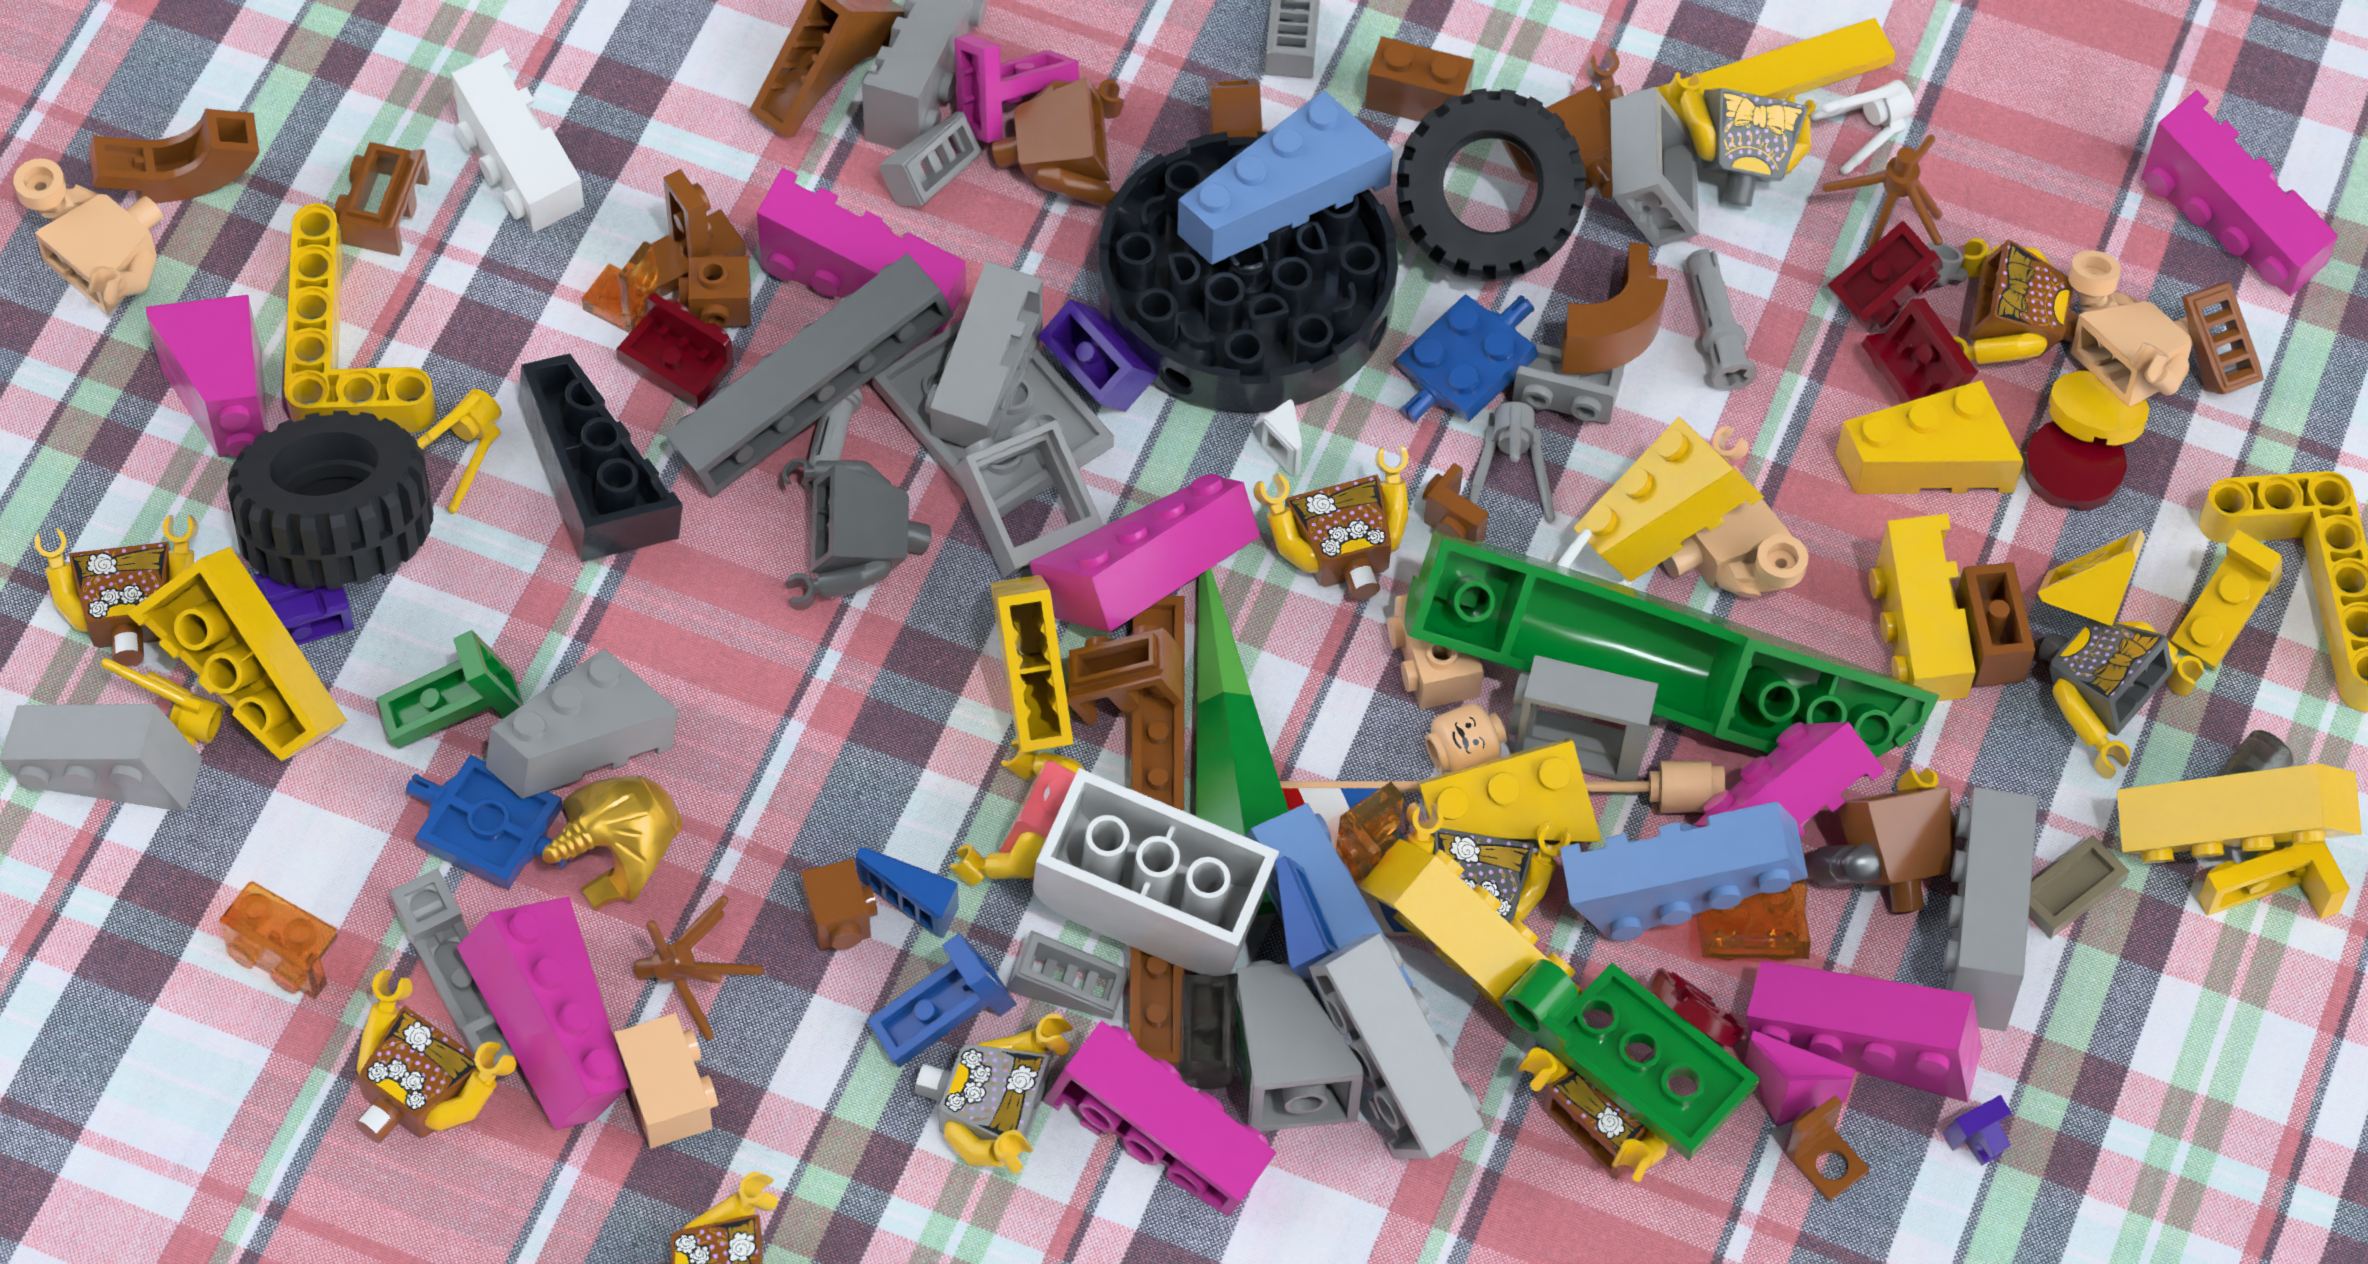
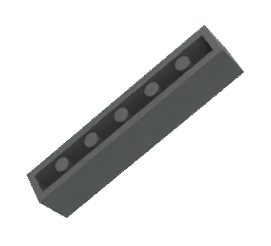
(809, 374)

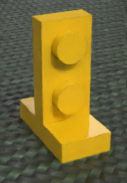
(2229, 600)
(2275, 871)

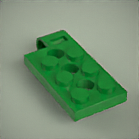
(1552, 1013)

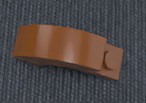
(179, 166)
(1618, 329)

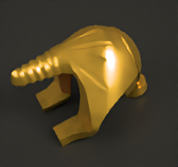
(631, 819)

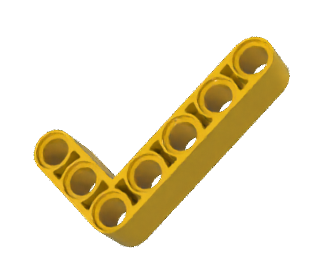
(319, 339)
(2331, 568)

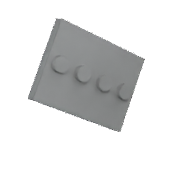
(1040, 396)

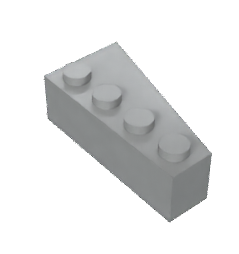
(916, 70)
(1991, 902)

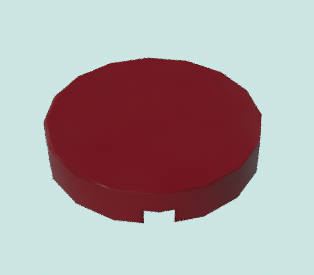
(2073, 470)
(1695, 1007)

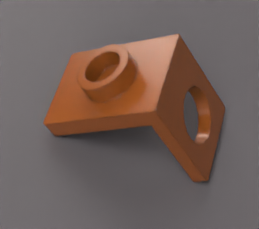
(1816, 1135)

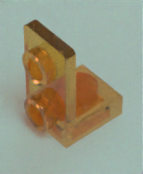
(621, 294)

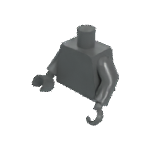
(856, 528)

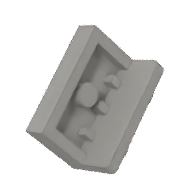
(1582, 395)

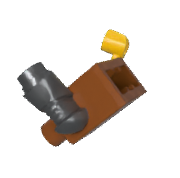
(1892, 840)

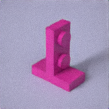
(987, 84)

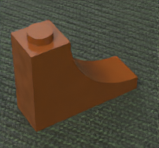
(817, 52)

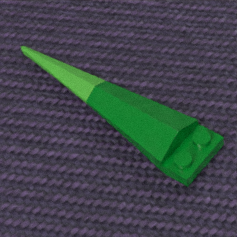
(1234, 764)

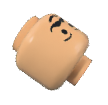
(1464, 738)

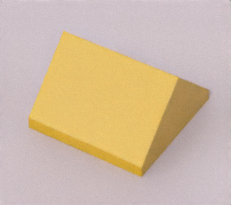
(2095, 581)

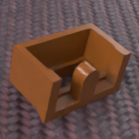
(381, 230)
(1121, 668)

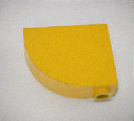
(1032, 662)

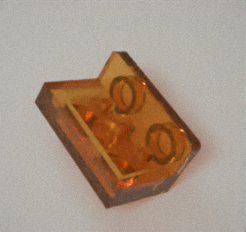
(1758, 927)
(278, 939)

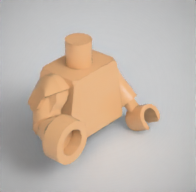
(91, 237)
(2124, 340)
(1747, 551)

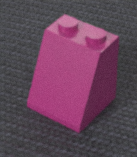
(214, 366)

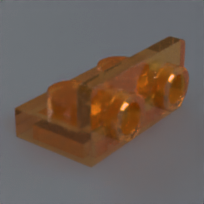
(1369, 831)

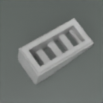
(1292, 60)
(903, 168)
(1062, 993)

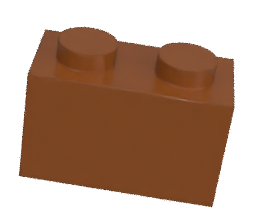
(1414, 79)
(1996, 623)

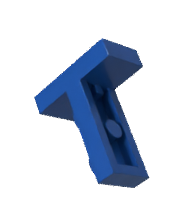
(940, 1003)

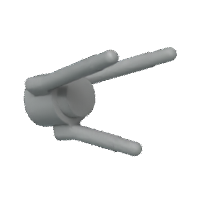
(1514, 435)

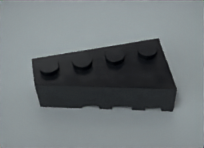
(596, 472)

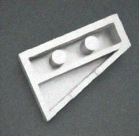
(513, 145)

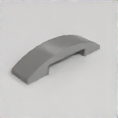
(436, 931)

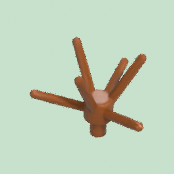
(1899, 180)
(677, 962)

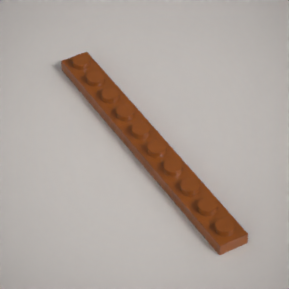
(1159, 775)

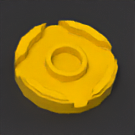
(2090, 410)

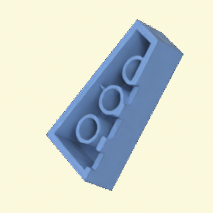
(1292, 171)
(1307, 841)
(1684, 870)

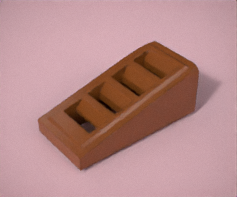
(2243, 353)

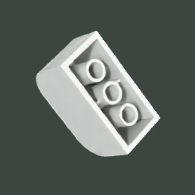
(1152, 875)

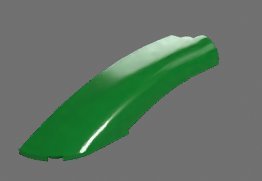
(1705, 666)

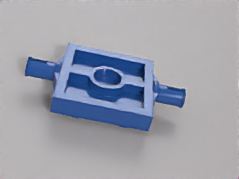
(1466, 358)
(484, 823)

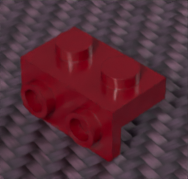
(1887, 277)
(678, 350)
(1919, 354)

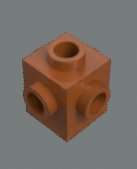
(718, 290)

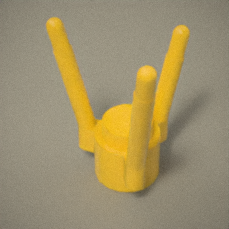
(469, 419)
(191, 714)

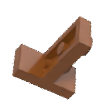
(691, 232)

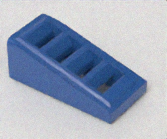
(914, 891)
(1304, 922)

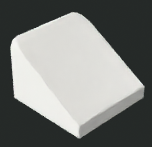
(1282, 437)

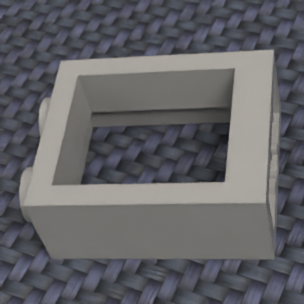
(1654, 167)
(1064, 475)
(1590, 693)

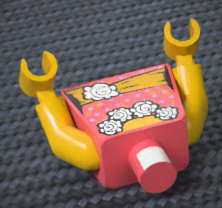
(1031, 824)

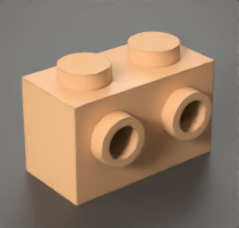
(1431, 670)
(665, 1080)

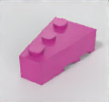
(1801, 773)

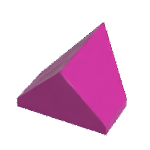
(1794, 1077)

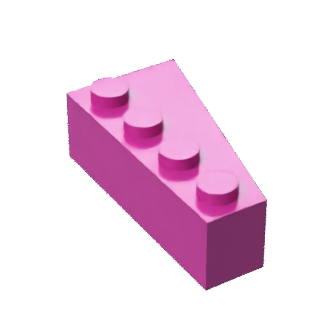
(2236, 197)
(838, 251)
(1147, 553)
(548, 1007)
(1872, 1025)
(1161, 1118)

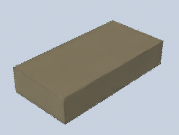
(2074, 886)

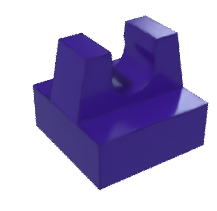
(1981, 1130)

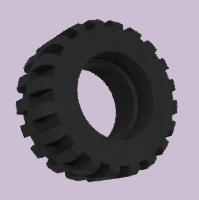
(1476, 118)
(330, 500)

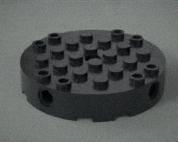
(1260, 323)

